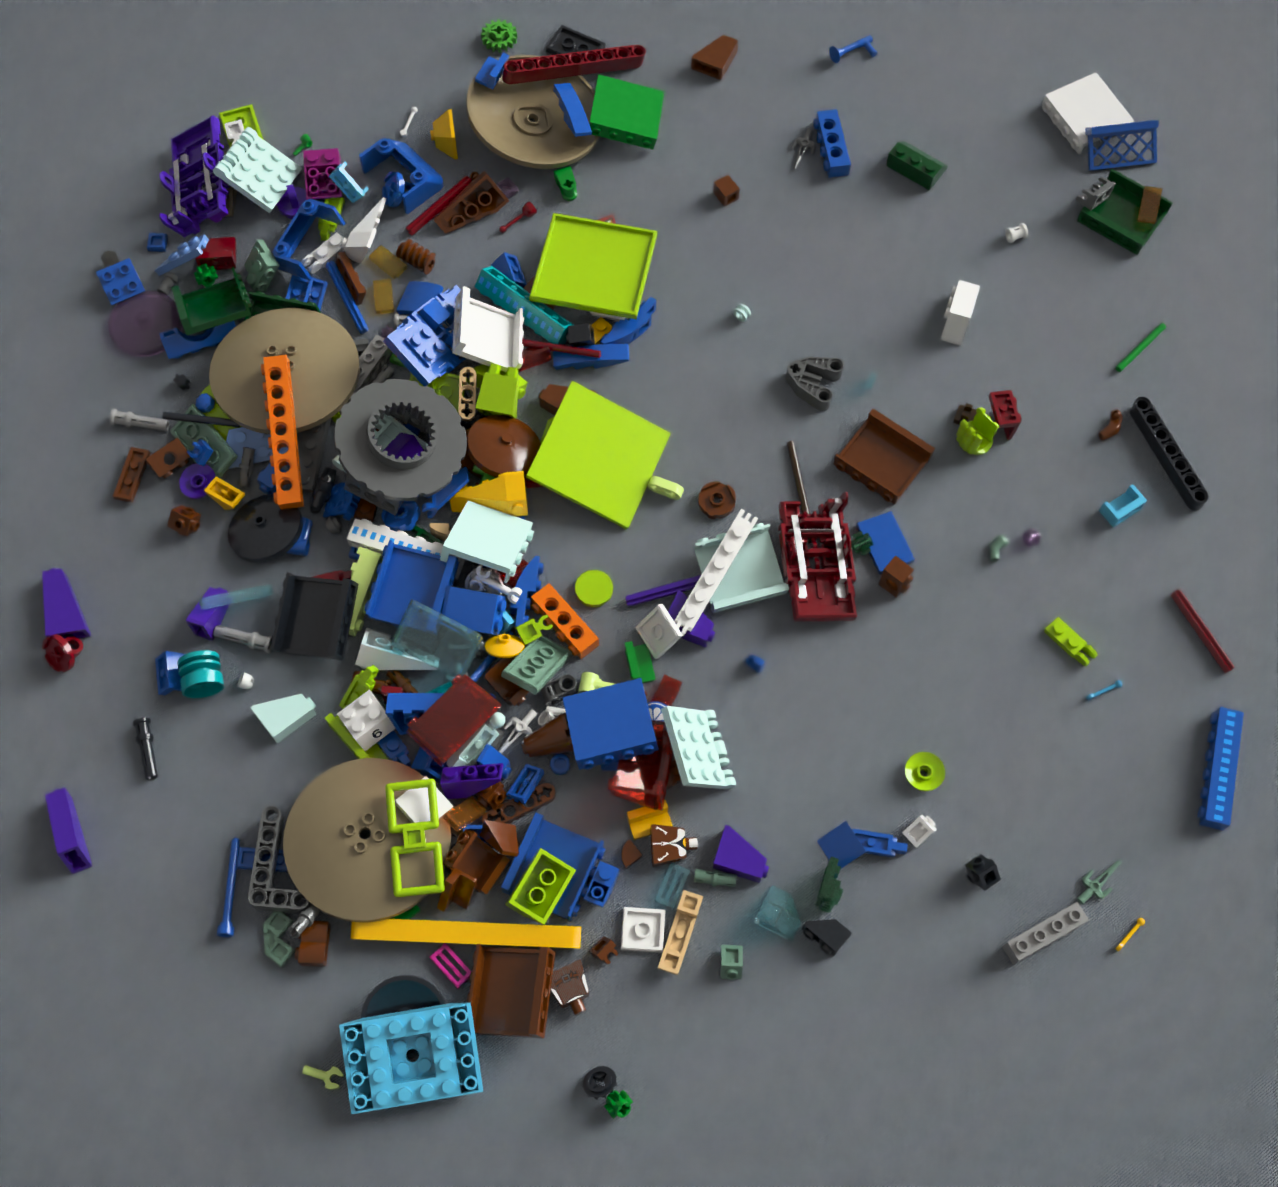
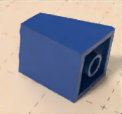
(475, 609)

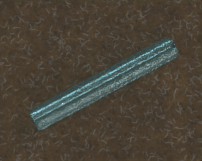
(235, 596)

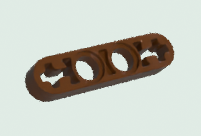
(521, 810)

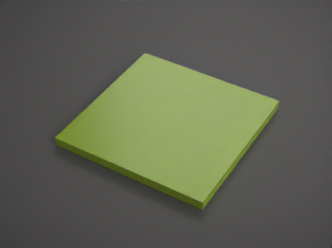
(594, 266)
(598, 455)

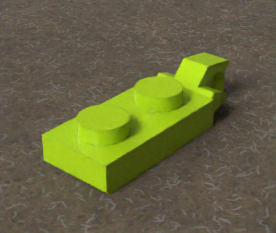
(326, 226)
(361, 683)

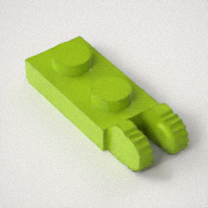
(1070, 641)

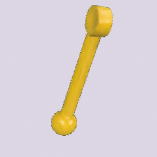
(1140, 922)

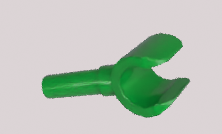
(306, 142)

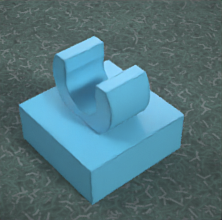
(508, 622)

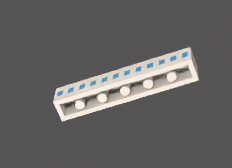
(374, 538)

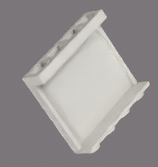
(1084, 105)
(487, 332)

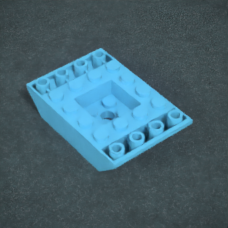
(378, 1062)

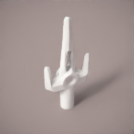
(520, 727)

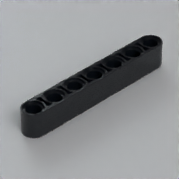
(1169, 462)

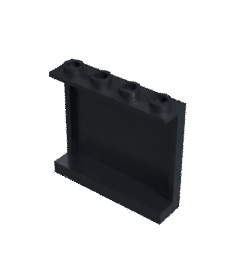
(314, 617)

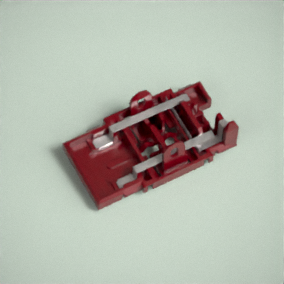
(818, 592)

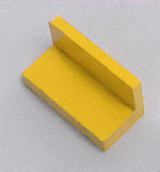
(643, 817)

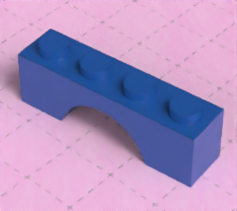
(178, 343)

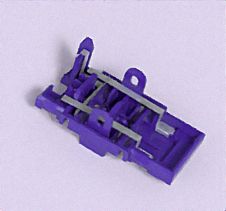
(191, 154)

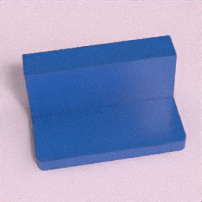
(491, 71)
(510, 267)
(167, 672)

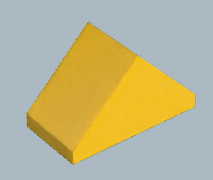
(224, 493)

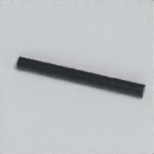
(199, 419)

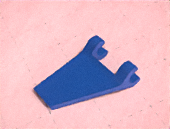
(440, 498)

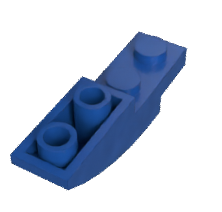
(628, 330)
(529, 585)

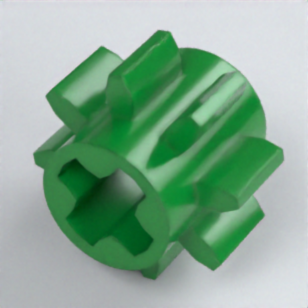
(205, 275)
(618, 1104)

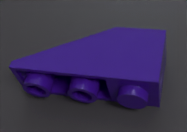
(468, 780)

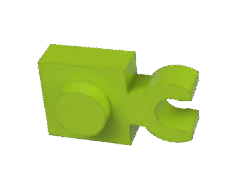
(530, 629)

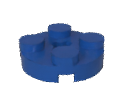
(405, 521)

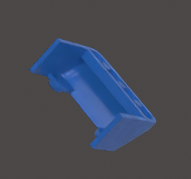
(423, 176)
(295, 232)

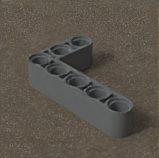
(269, 867)

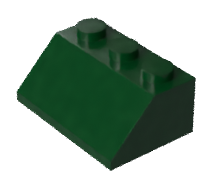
(915, 164)

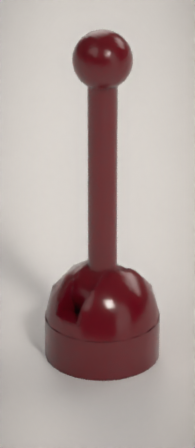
(527, 210)

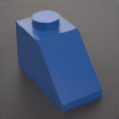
(491, 756)

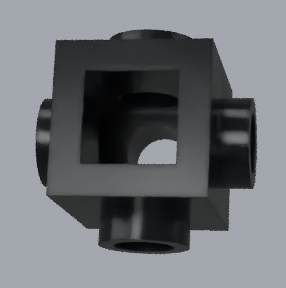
(982, 872)

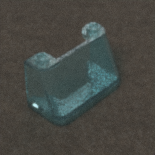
(436, 640)

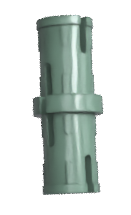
(715, 878)

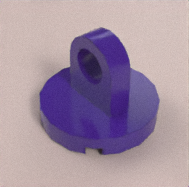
(291, 201)

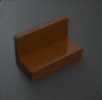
(458, 889)

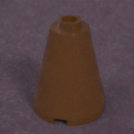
(549, 739)

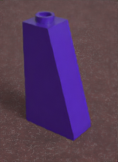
(61, 606)
(67, 831)

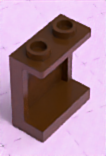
(477, 860)

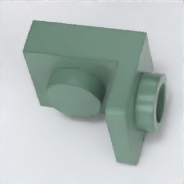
(731, 962)

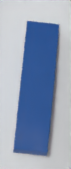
(573, 110)
(610, 355)

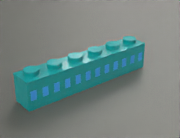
(513, 297)

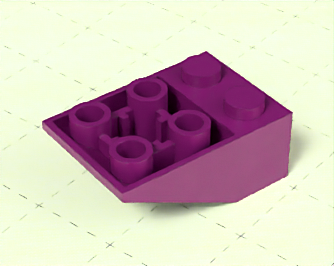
(317, 168)

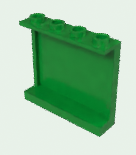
(626, 112)

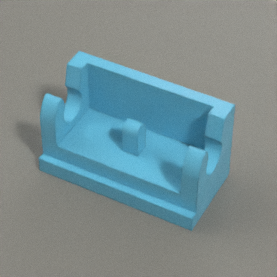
(347, 183)

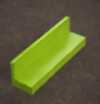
(342, 732)

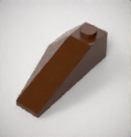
(471, 204)

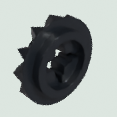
(600, 1074)

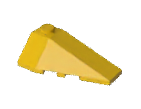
(503, 494)

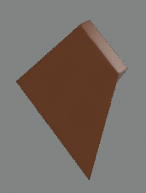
(501, 837)

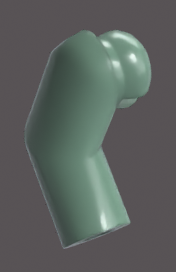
(995, 545)

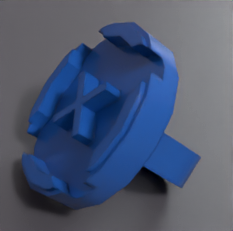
(394, 188)

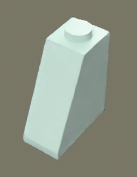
(284, 715)

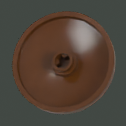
(502, 445)

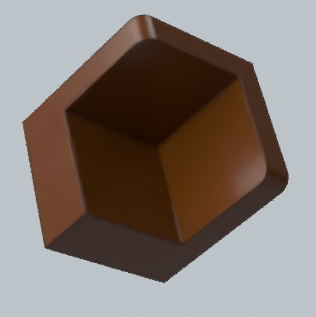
(726, 190)

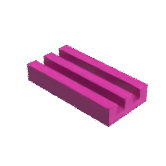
(463, 979)

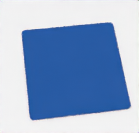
(841, 844)

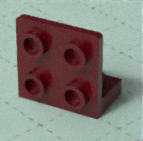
(219, 253)
(1005, 411)

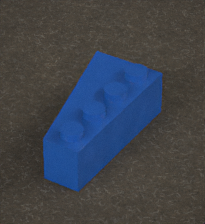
(405, 706)

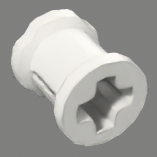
(1016, 233)

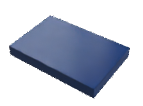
(887, 540)

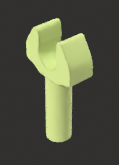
(324, 1075)

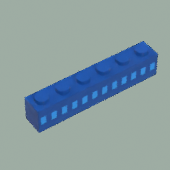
(1221, 768)

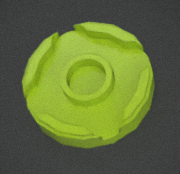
(594, 588)

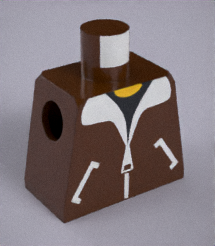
(669, 844)

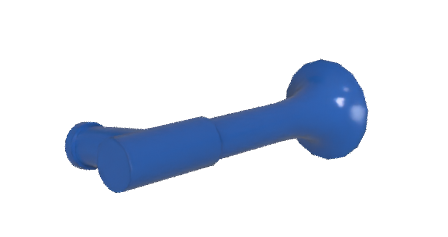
(835, 53)

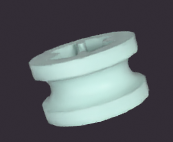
(741, 312)

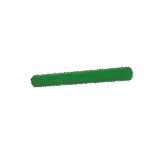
(1134, 353)

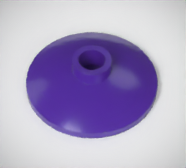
(192, 476)

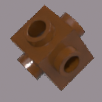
(184, 520)
(491, 796)

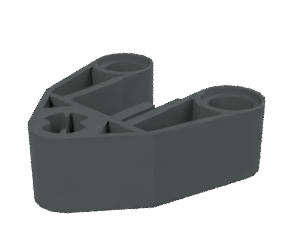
(805, 377)

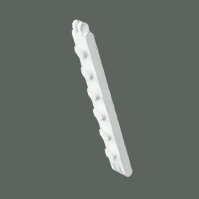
(714, 572)

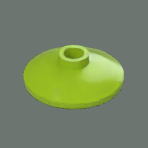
(931, 765)

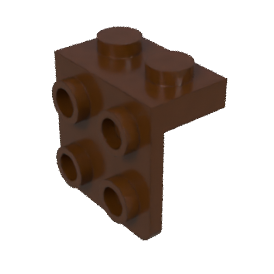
(509, 692)

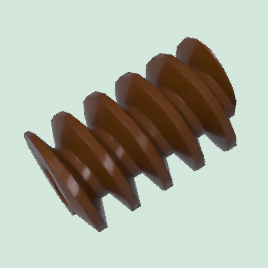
(416, 256)

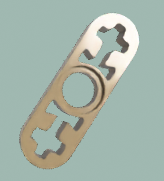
(462, 380)

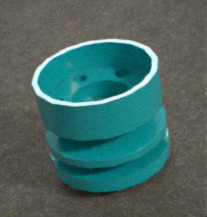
(200, 674)

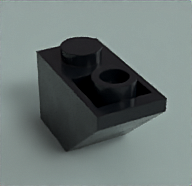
(828, 933)

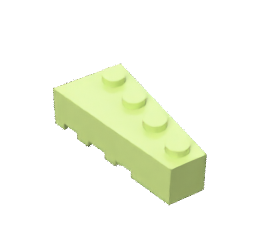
(363, 573)

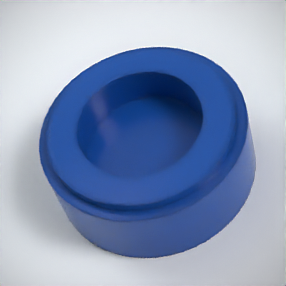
(560, 764)

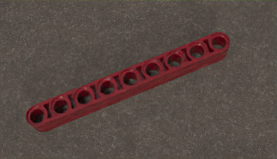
(573, 64)

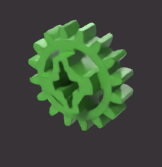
(499, 35)

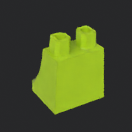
(499, 392)

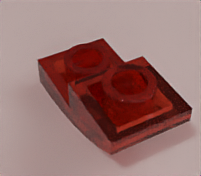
(667, 690)

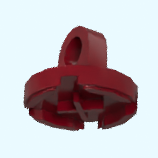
(59, 652)

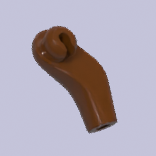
(1113, 427)

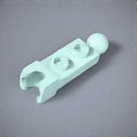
(472, 748)

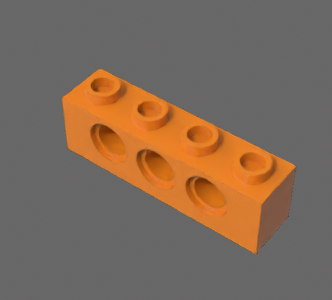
(550, 597)

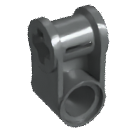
(557, 691)

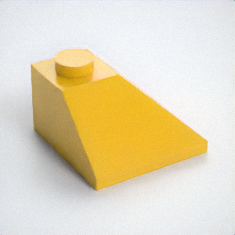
(444, 134)

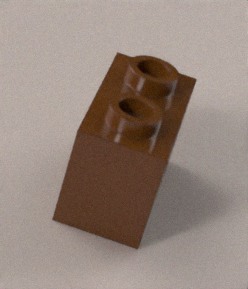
(157, 463)
(896, 577)

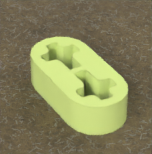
(665, 487)

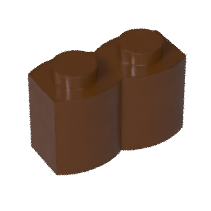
(314, 945)

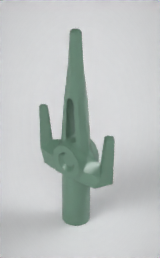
(1094, 887)

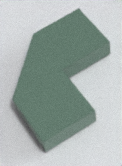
(273, 930)

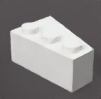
(959, 312)

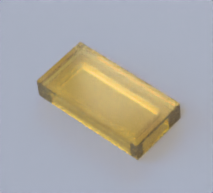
(388, 262)
(383, 296)

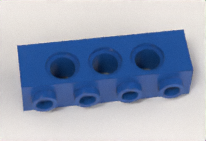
(832, 143)

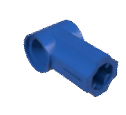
(302, 545)

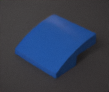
(307, 290)
(416, 295)

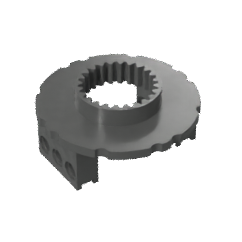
(382, 477)

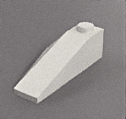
(362, 235)
(377, 651)

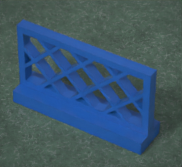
(1117, 130)

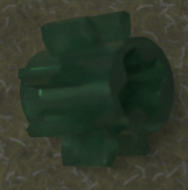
(861, 543)

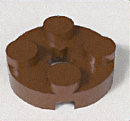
(717, 510)

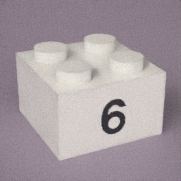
(366, 720)

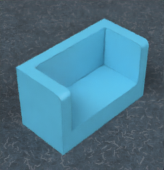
(1123, 506)

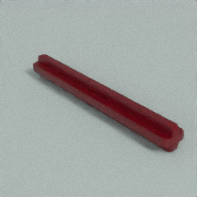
(437, 206)
(1202, 631)

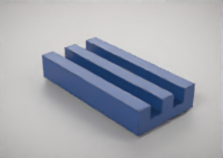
(528, 784)

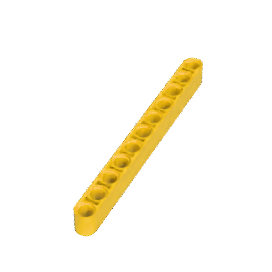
(468, 933)

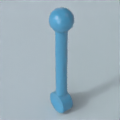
(1118, 684)

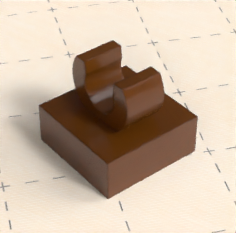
(603, 948)

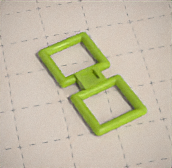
(414, 838)

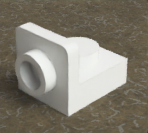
(920, 830)

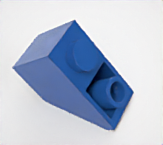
(602, 884)

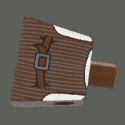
(570, 987)

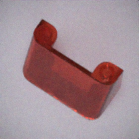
(453, 718)
(645, 776)

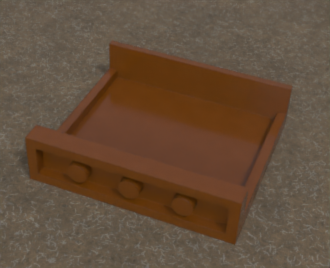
(884, 457)
(511, 991)

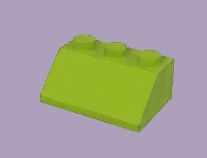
(540, 887)

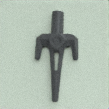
(804, 143)

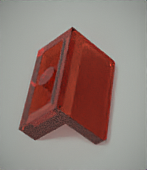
(534, 357)

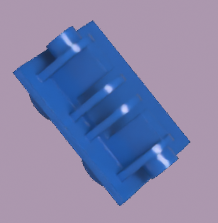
(120, 281)
(341, 502)

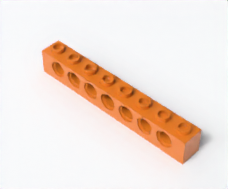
(272, 366)

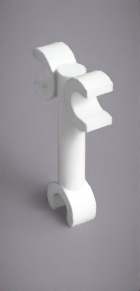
(482, 578)

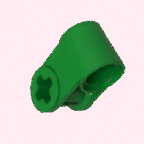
(566, 182)

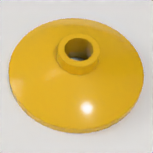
(504, 646)

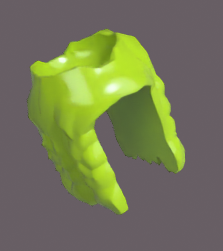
(982, 441)

